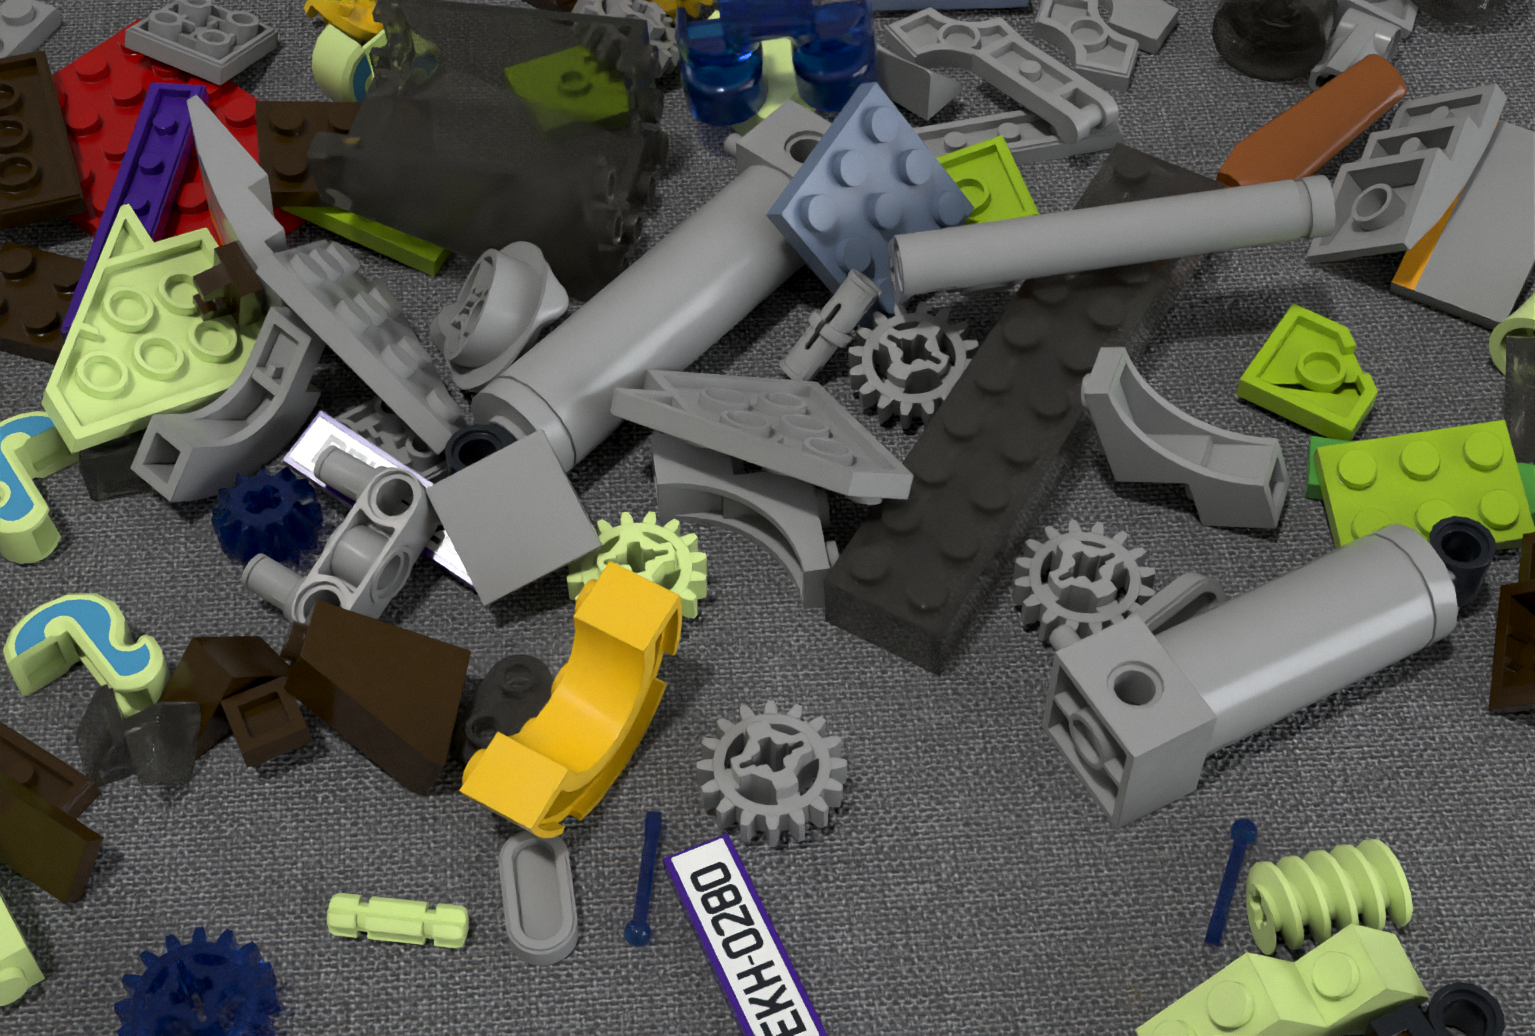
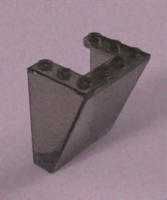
(505, 134)

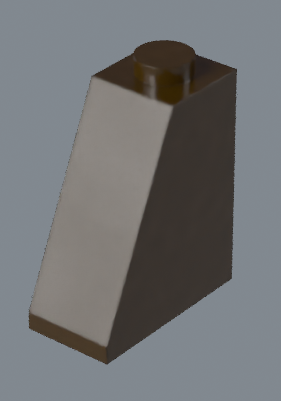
(378, 688)

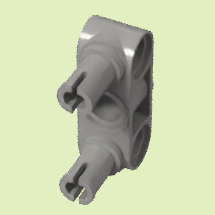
(366, 554)

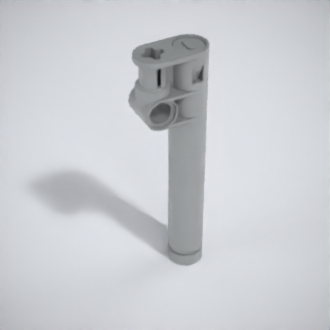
(1006, 251)

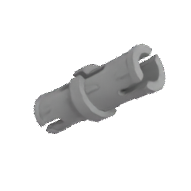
(830, 327)

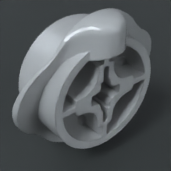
(498, 314)

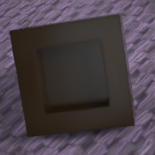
(229, 288)
(266, 722)

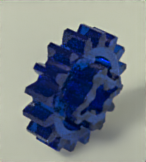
(227, 979)

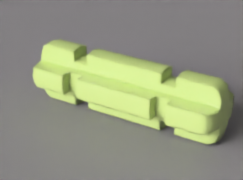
(398, 920)

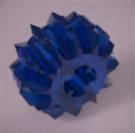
(267, 517)

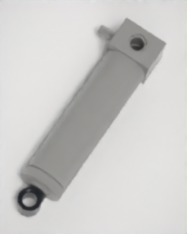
(654, 312)

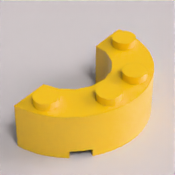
(595, 709)

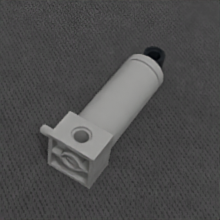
(1148, 709)

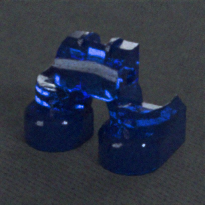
(726, 63)

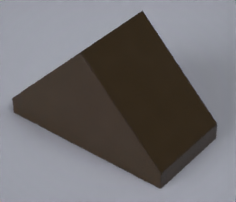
(217, 670)

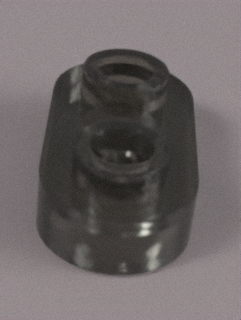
(502, 706)

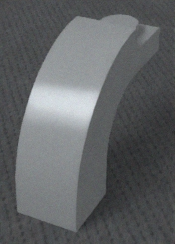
(246, 426)

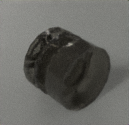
(1273, 36)

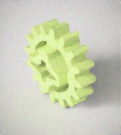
(650, 552)

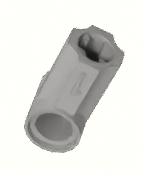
(1354, 39)

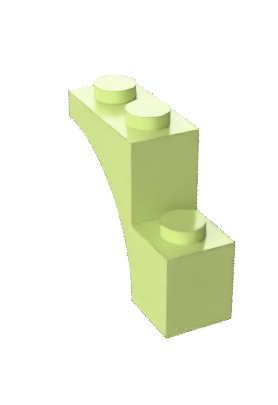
(1323, 993)

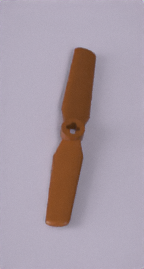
(1316, 127)

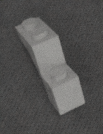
(1147, 439)
(765, 507)

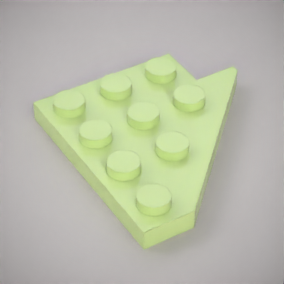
(141, 339)

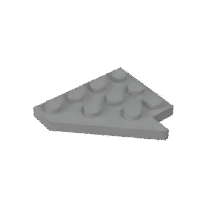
(367, 332)
(772, 423)

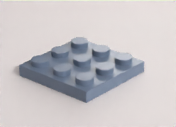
(860, 190)

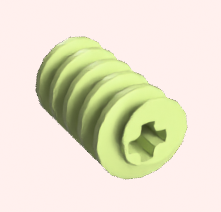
(1323, 890)

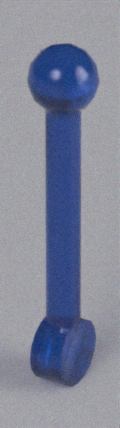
(1243, 833)
(638, 931)

